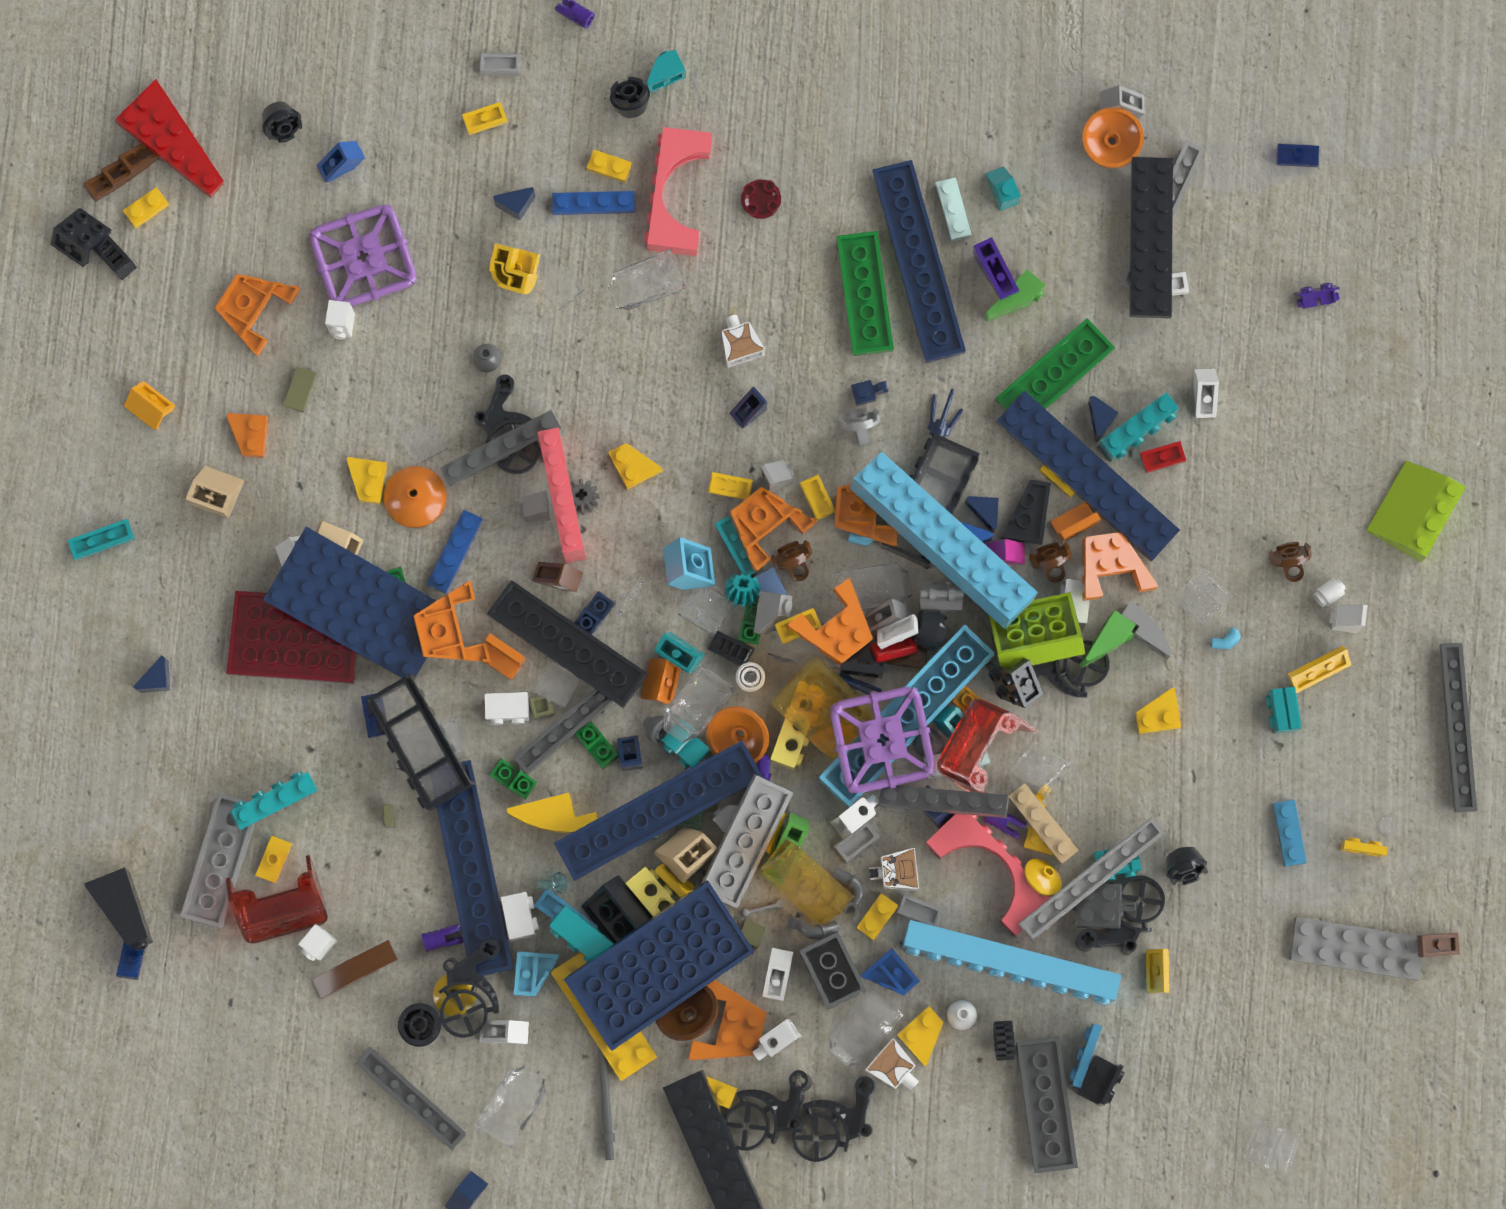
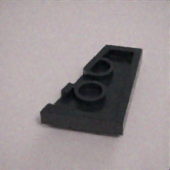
(1029, 517)

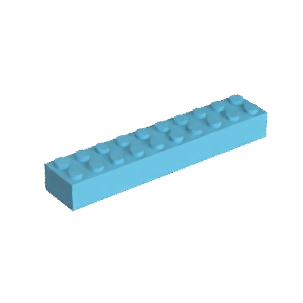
(943, 540)
(937, 685)
(1012, 962)

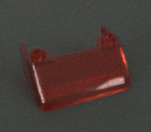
(972, 740)
(280, 912)

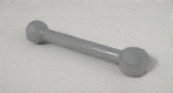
(779, 904)

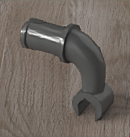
(853, 884)
(815, 932)

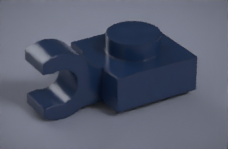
(865, 392)

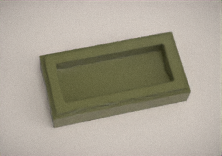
(300, 389)

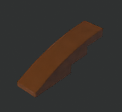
(120, 172)
(355, 969)

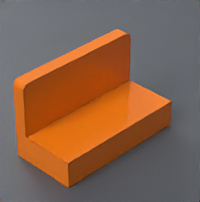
(1074, 522)
(503, 657)
(661, 681)

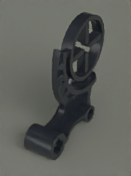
(497, 418)
(1052, 672)
(1126, 933)
(465, 973)
(784, 1112)
(852, 1119)

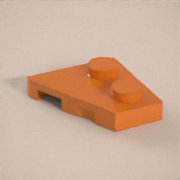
(249, 433)

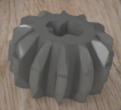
(589, 493)

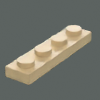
(1043, 823)

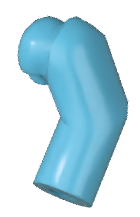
(860, 540)
(1228, 641)

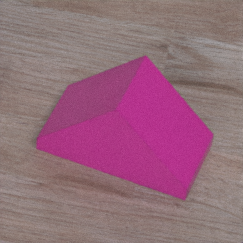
(1009, 551)

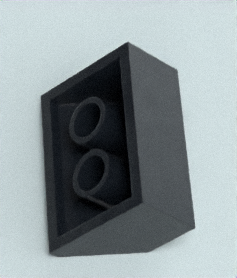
(616, 909)

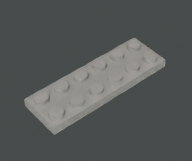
(747, 839)
(218, 859)
(1355, 949)

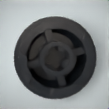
(630, 97)
(280, 121)
(930, 629)
(1185, 865)
(419, 1024)

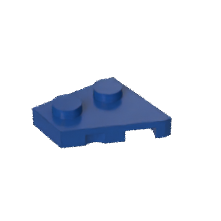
(892, 973)

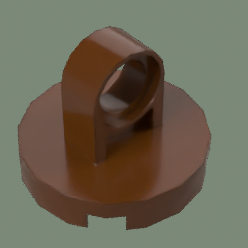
(791, 556)
(1289, 556)
(1051, 557)

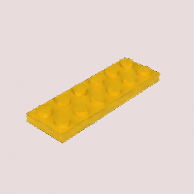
(628, 1056)

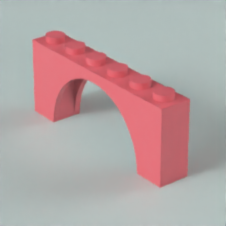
(676, 149)
(561, 495)
(965, 832)

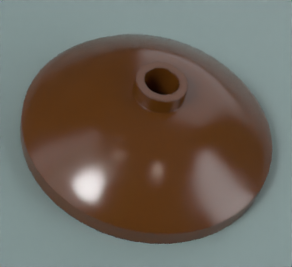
(700, 1006)

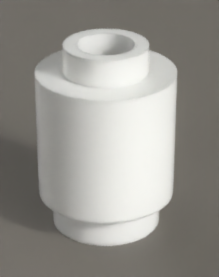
(1329, 592)

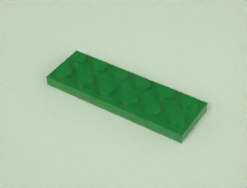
(865, 293)
(1060, 367)

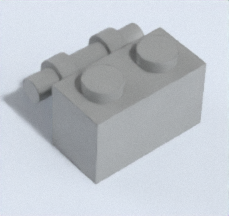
(945, 598)

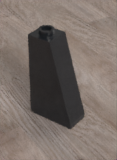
(120, 903)

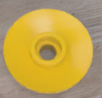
(1042, 877)
(451, 1007)

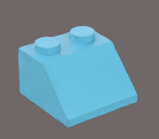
(688, 565)

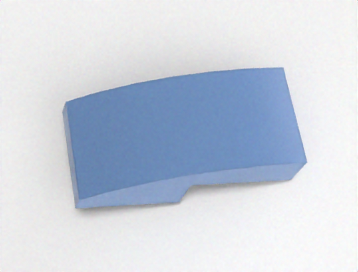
(770, 582)

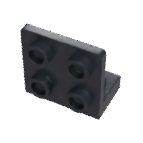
(78, 235)
(863, 663)
(1016, 684)
(1100, 1081)

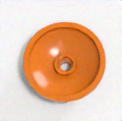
(1116, 125)
(417, 510)
(724, 727)

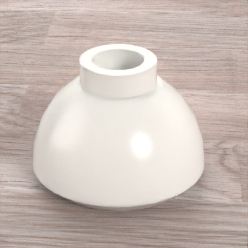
(750, 677)
(961, 1015)

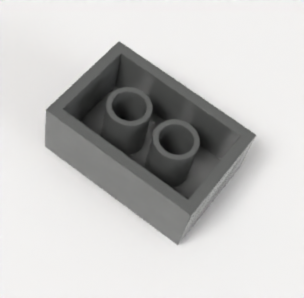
(832, 971)

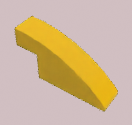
(551, 815)

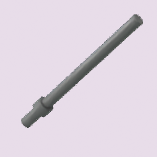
(608, 1136)

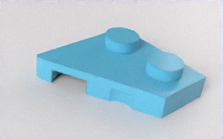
(532, 972)

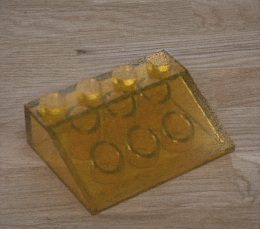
(808, 700)

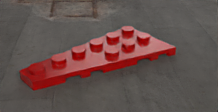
(163, 131)

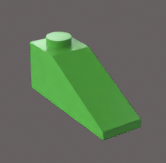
(1030, 290)
(1112, 635)
(794, 829)

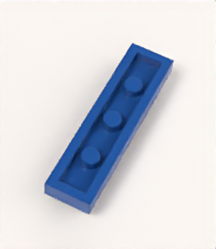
(593, 203)
(455, 551)

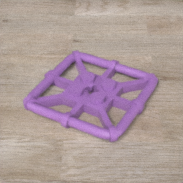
(366, 244)
(869, 733)

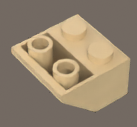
(214, 491)
(340, 536)
(686, 852)

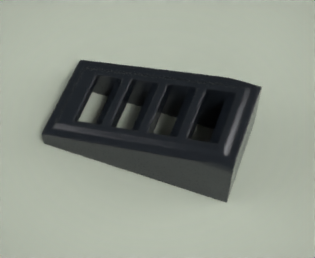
(122, 267)
(734, 659)

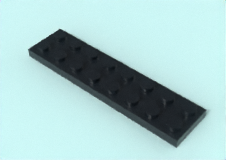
(1151, 237)
(567, 644)
(711, 1143)

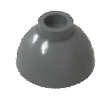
(486, 357)
(654, 728)
(935, 739)

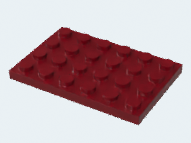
(281, 647)

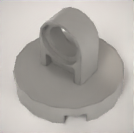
(859, 421)

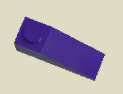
(995, 268)

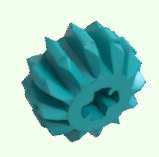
(742, 589)

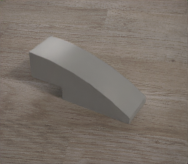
(1147, 631)

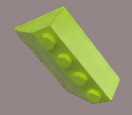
(1415, 510)
(1041, 633)

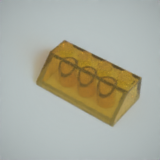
(806, 883)

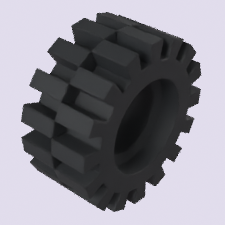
(1004, 1040)

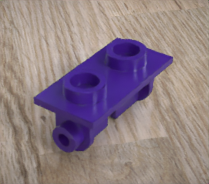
(1325, 293)

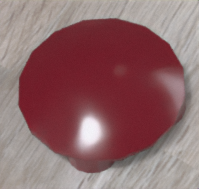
(761, 198)

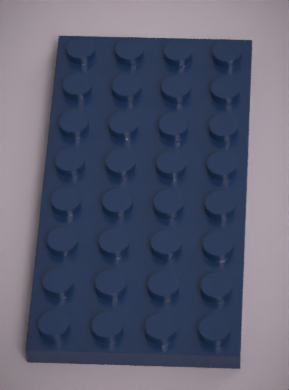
(351, 602)
(659, 965)

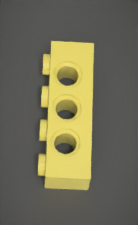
(784, 757)
(641, 881)

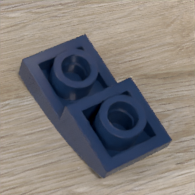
(595, 612)

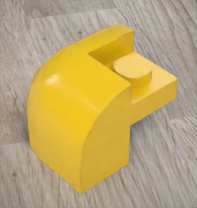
(514, 268)

